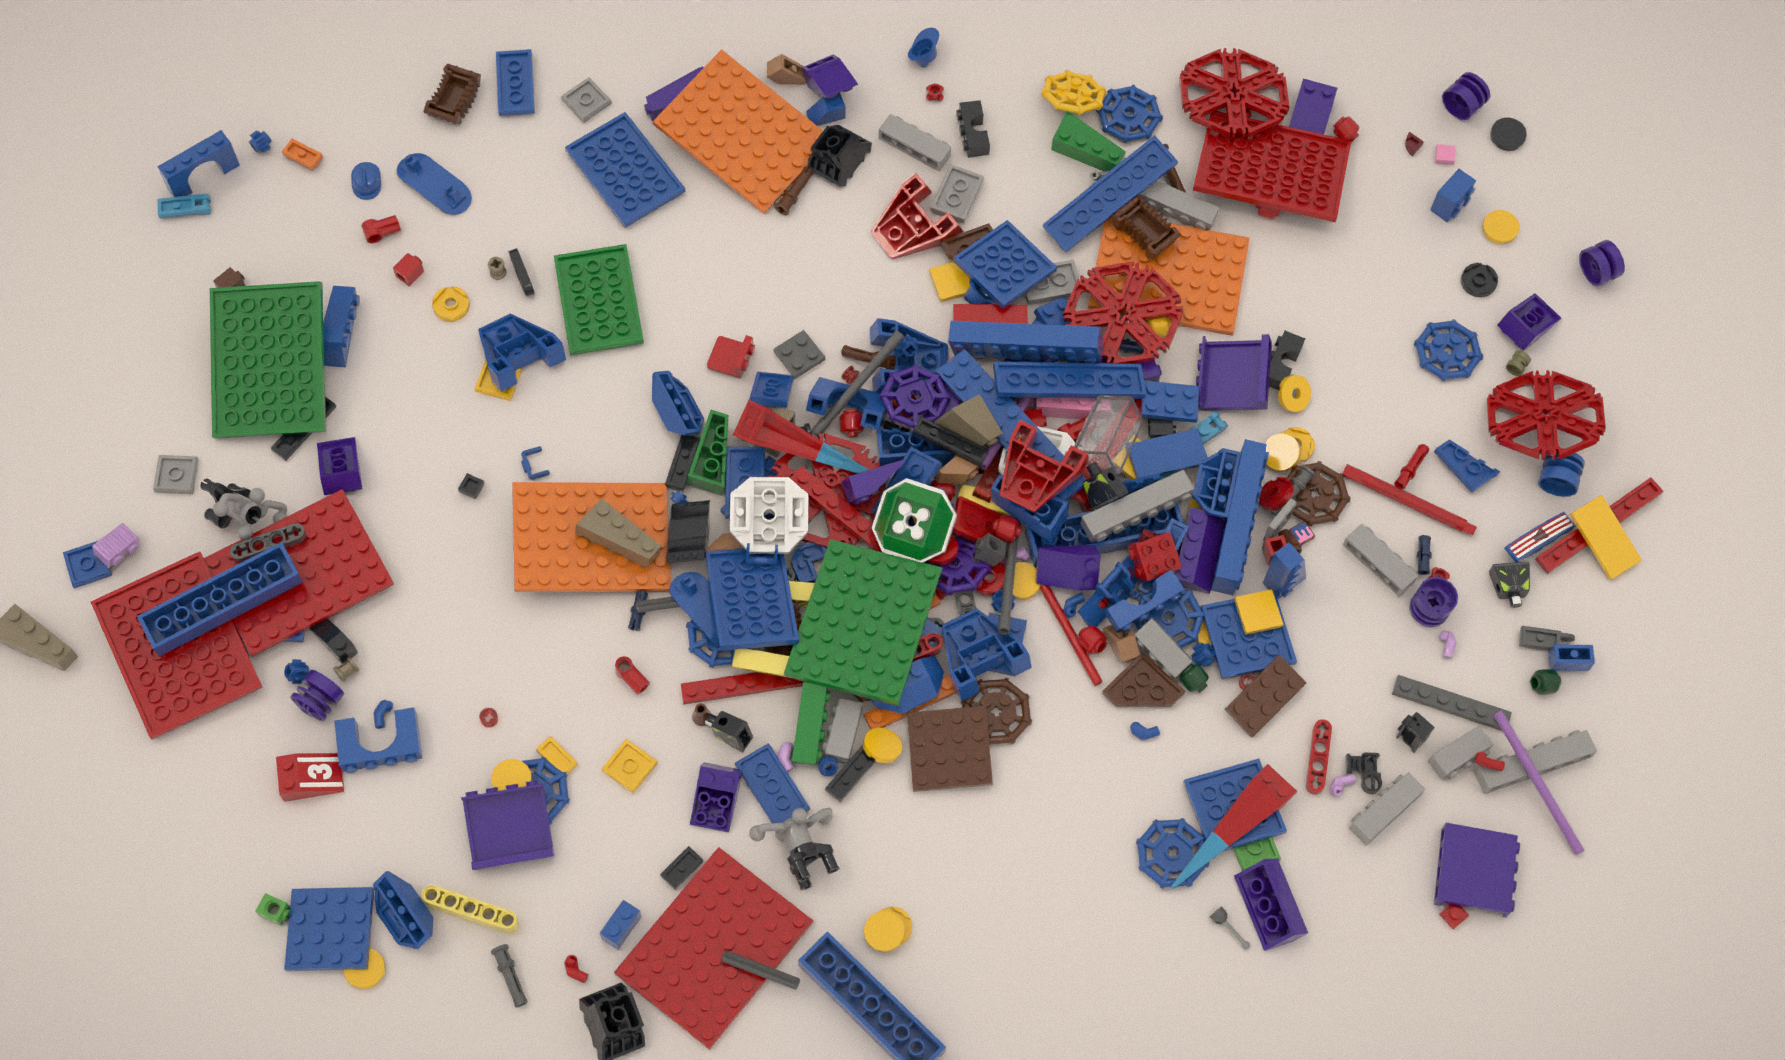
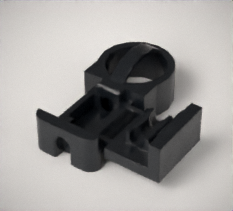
(1368, 766)

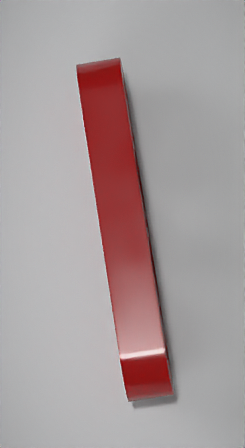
(1321, 757)

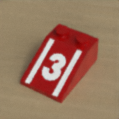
(308, 775)

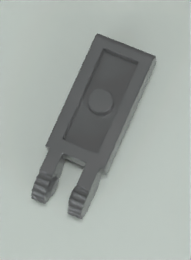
(1542, 638)

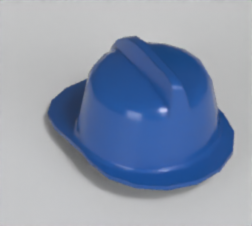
(924, 47)
(366, 180)
(976, 295)

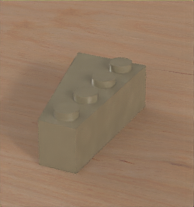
(617, 533)
(28, 636)

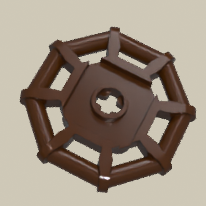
(1325, 490)
(1006, 705)

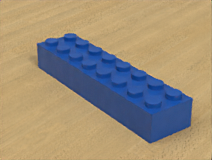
(1027, 341)
(1240, 520)
(1073, 534)
(219, 599)
(869, 1002)

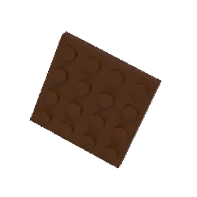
(949, 748)

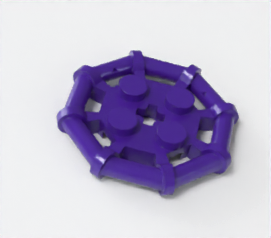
(904, 393)
(962, 572)

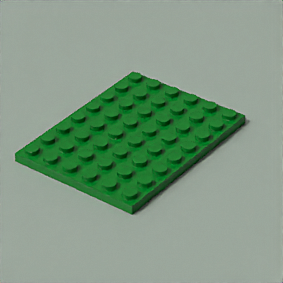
(267, 360)
(863, 622)

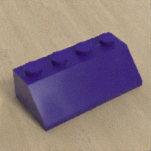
(1200, 550)
(1271, 904)

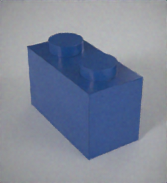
(1571, 657)
(620, 924)

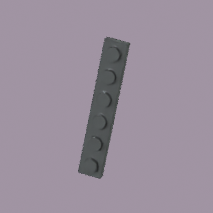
(1448, 701)

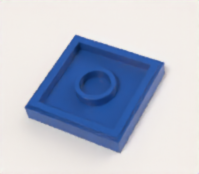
(85, 566)

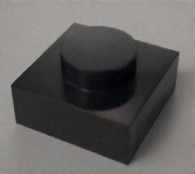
(471, 486)

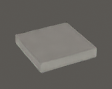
(586, 100)
(175, 474)
(1280, 520)

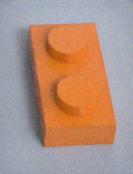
(302, 154)

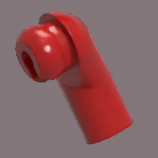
(1482, 760)
(572, 969)

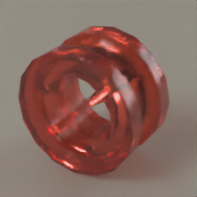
(850, 375)
(1242, 679)
(484, 713)

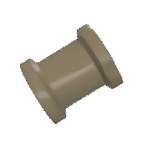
(496, 268)
(346, 669)

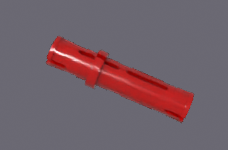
(1409, 471)

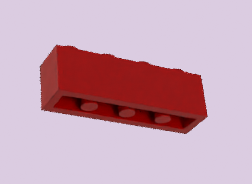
(990, 313)

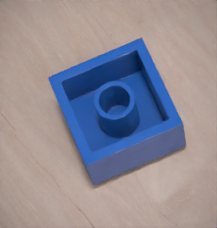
(1453, 195)

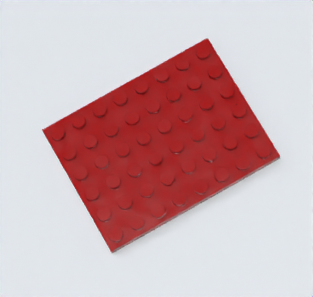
(1275, 168)
(335, 566)
(186, 679)
(681, 955)

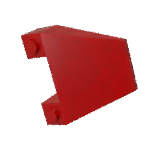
(905, 225)
(1033, 477)

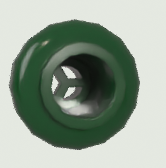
(1194, 678)
(1545, 681)

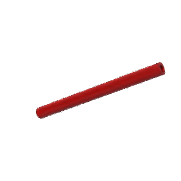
(1071, 635)

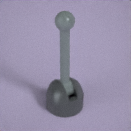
(1220, 917)

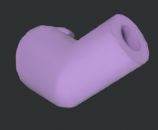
(1021, 553)
(1450, 642)
(784, 755)
(1339, 782)

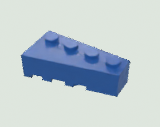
(339, 325)
(895, 444)
(1044, 522)
(1285, 571)

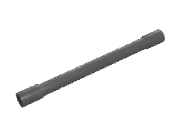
(889, 346)
(1005, 618)

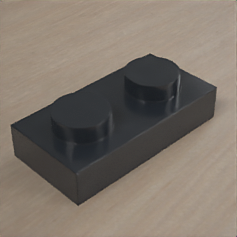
(681, 868)

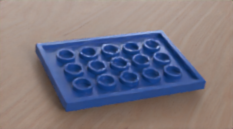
(625, 169)
(750, 601)

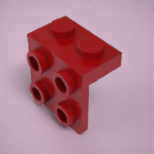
(731, 356)
(1154, 557)

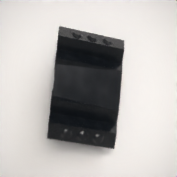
(838, 154)
(688, 531)
(613, 1021)

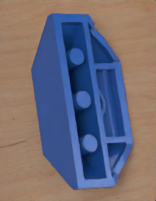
(675, 404)
(1216, 482)
(921, 686)
(402, 911)

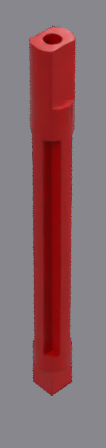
(1408, 499)

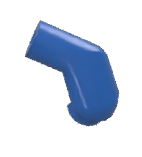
(1071, 604)
(379, 712)
(1142, 732)

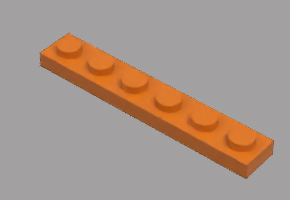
(883, 718)

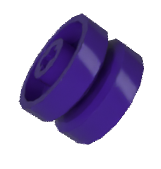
(1601, 262)

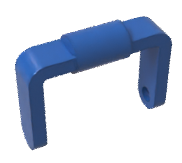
(526, 465)
(761, 560)

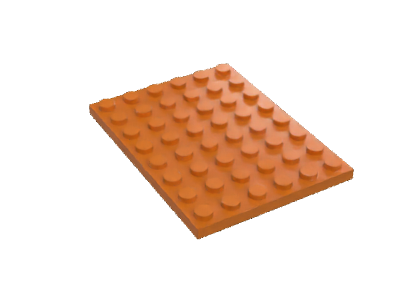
(740, 131)
(1199, 266)
(558, 560)

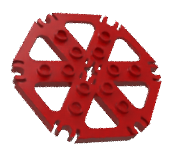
(1245, 90)
(1113, 305)
(1559, 412)
(836, 530)

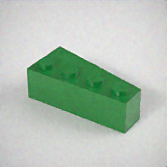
(1085, 144)
(710, 458)
(810, 723)

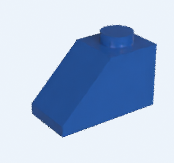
(827, 110)

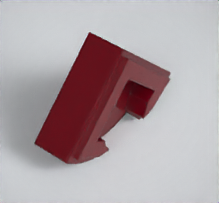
(1413, 143)

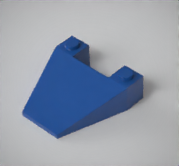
(514, 344)
(929, 356)
(977, 647)

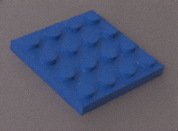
(1005, 264)
(1240, 652)
(1218, 790)
(329, 929)

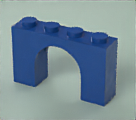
(178, 169)
(827, 392)
(404, 747)

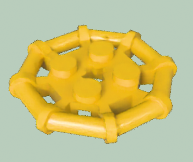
(1074, 92)

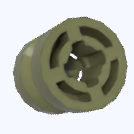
(1518, 363)

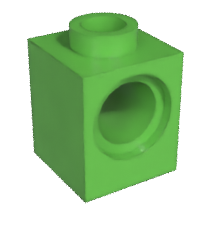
(266, 905)

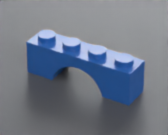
(1164, 588)

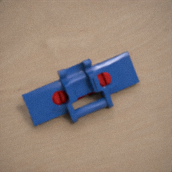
(1114, 588)

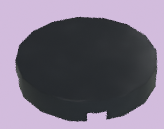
(1508, 134)
(1479, 280)

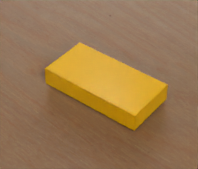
(557, 755)

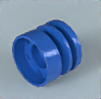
(1562, 475)

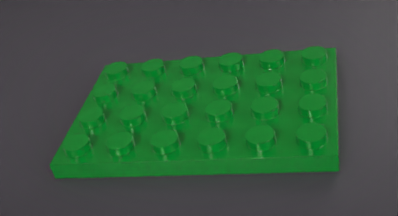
(598, 299)

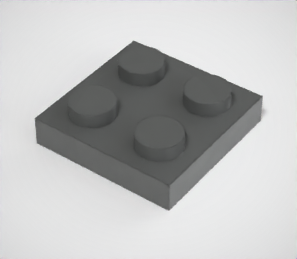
(799, 354)

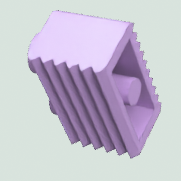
(116, 545)

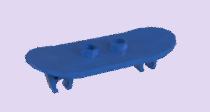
(434, 183)
(694, 597)

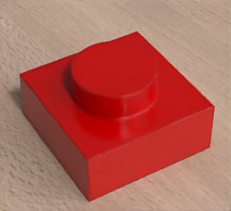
(1454, 915)

